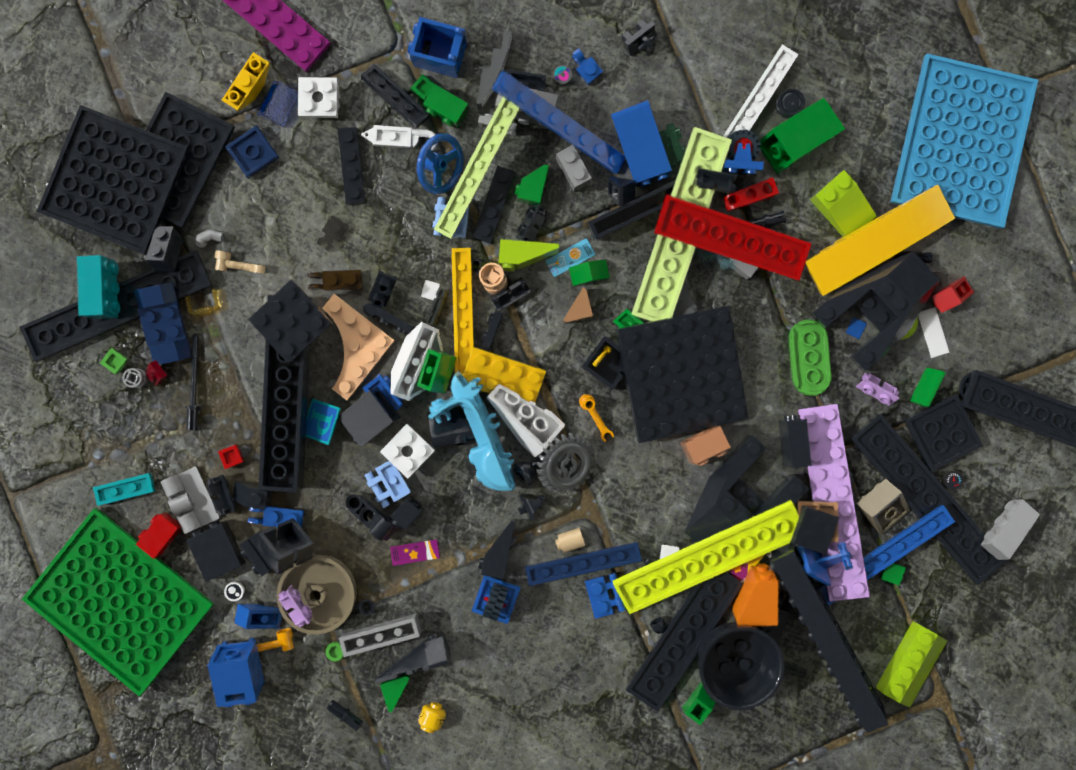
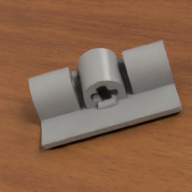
(189, 500)

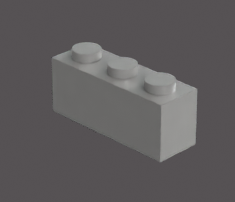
(1010, 529)

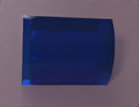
(278, 103)

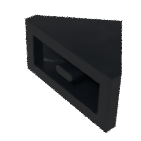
(621, 190)

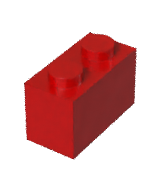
(159, 535)

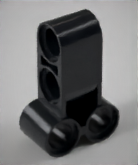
(380, 526)

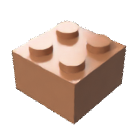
(705, 445)

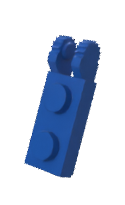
(277, 515)

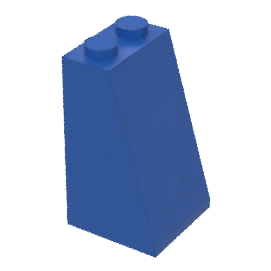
(642, 144)

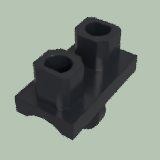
(642, 39)
(382, 289)

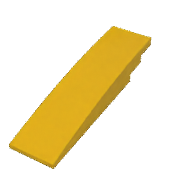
(879, 240)

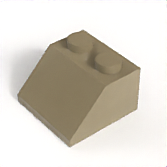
(883, 506)

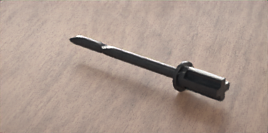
(192, 410)

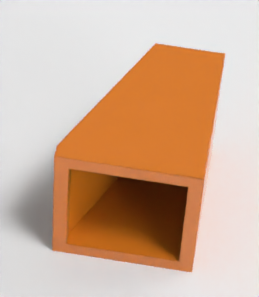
(757, 598)

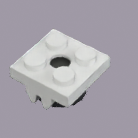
(318, 97)
(407, 451)

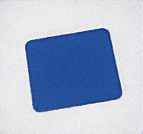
(856, 328)

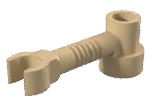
(224, 261)

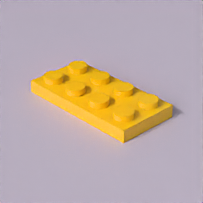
(507, 372)

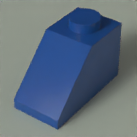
(258, 616)

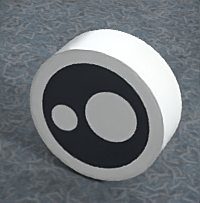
(234, 591)

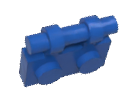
(599, 596)

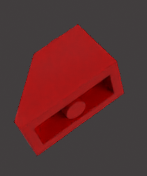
(952, 295)

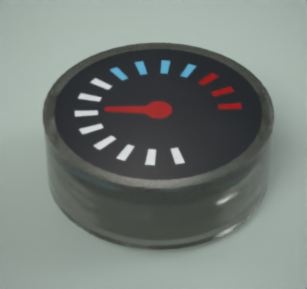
(952, 480)

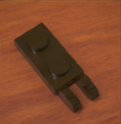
(337, 280)

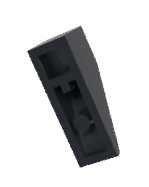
(496, 556)

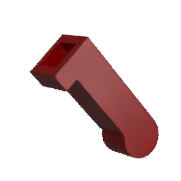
(751, 195)

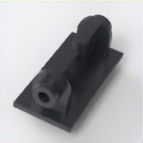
(713, 179)
(534, 216)
(512, 293)
(220, 487)

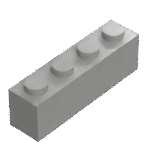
(380, 635)

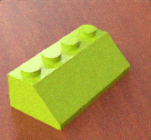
(911, 664)

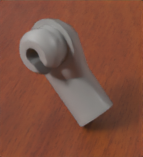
(202, 238)

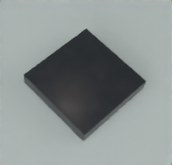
(814, 529)

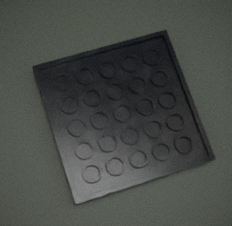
(113, 179)
(682, 373)

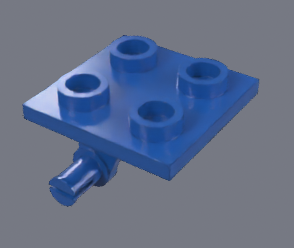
(817, 566)

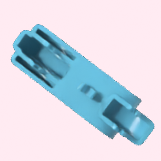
(489, 456)

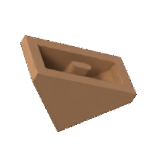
(580, 309)

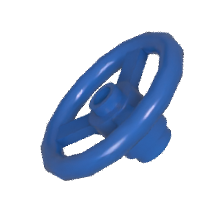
(438, 163)

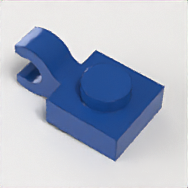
(588, 68)

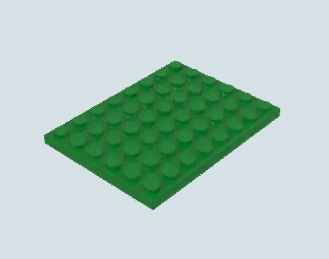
(117, 602)

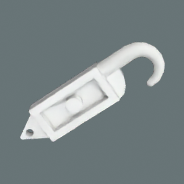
(396, 136)

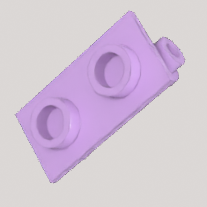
(885, 394)
(292, 598)

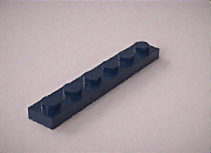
(583, 563)

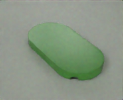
(809, 357)

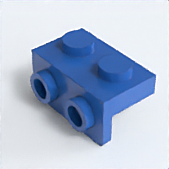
(384, 385)

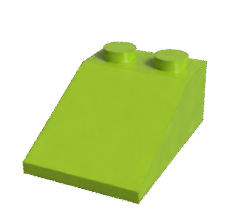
(843, 204)
(520, 254)

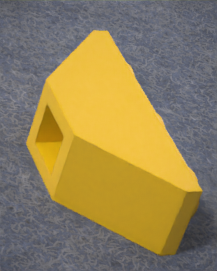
(247, 83)

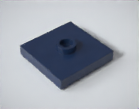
(252, 152)

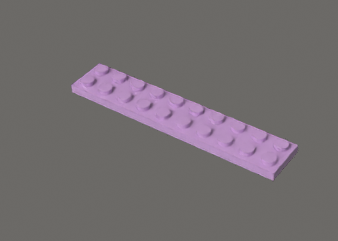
(831, 483)

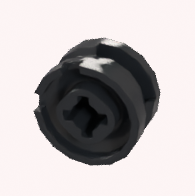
(790, 103)

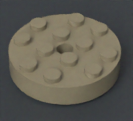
(337, 595)

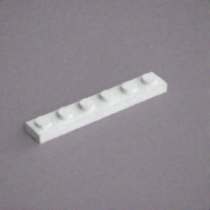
(763, 90)

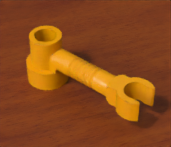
(595, 415)
(284, 640)

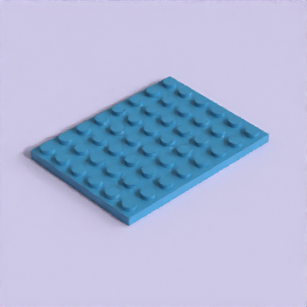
(965, 138)

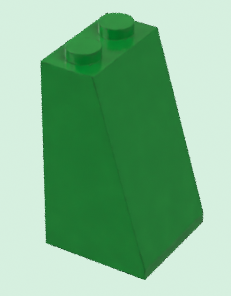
(800, 135)

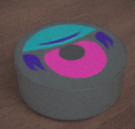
(562, 75)

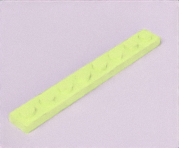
(477, 168)

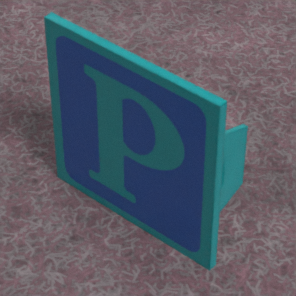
(321, 421)

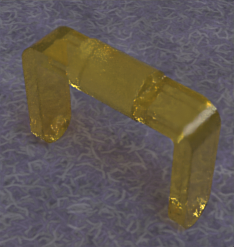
(206, 310)

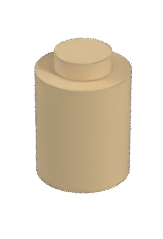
(570, 540)

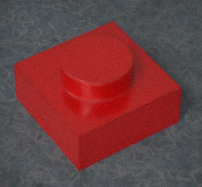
(231, 456)

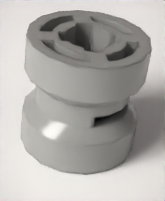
(139, 378)

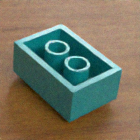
(97, 287)

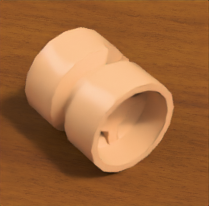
(493, 278)

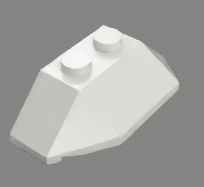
(411, 360)

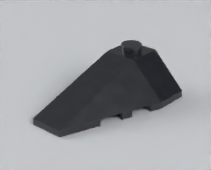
(427, 654)

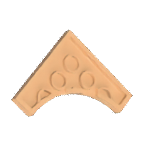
(362, 344)

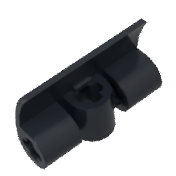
(452, 431)

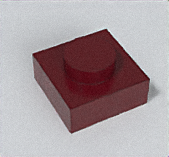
(155, 373)

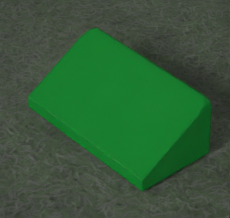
(927, 387)

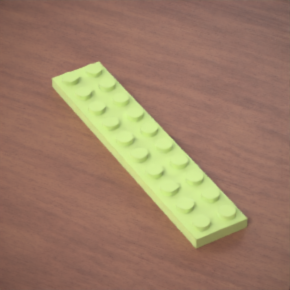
(670, 257)

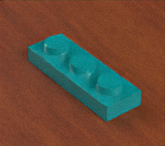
(124, 489)

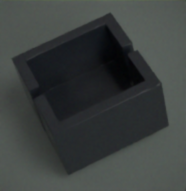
(610, 366)
(291, 548)

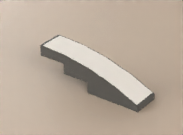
(490, 74)

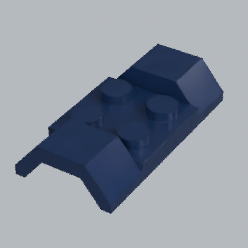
(162, 323)

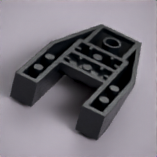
(888, 298)
(730, 501)

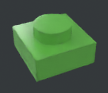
(114, 361)

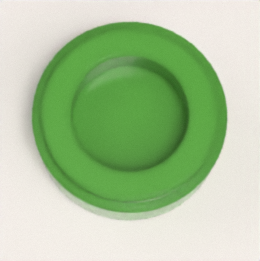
(334, 651)

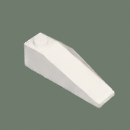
(527, 421)

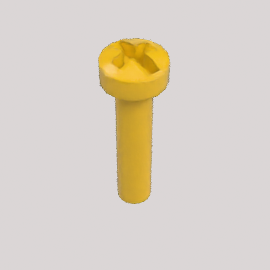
(606, 350)

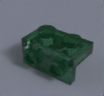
(671, 143)

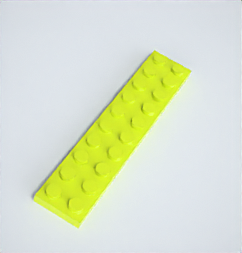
(707, 558)

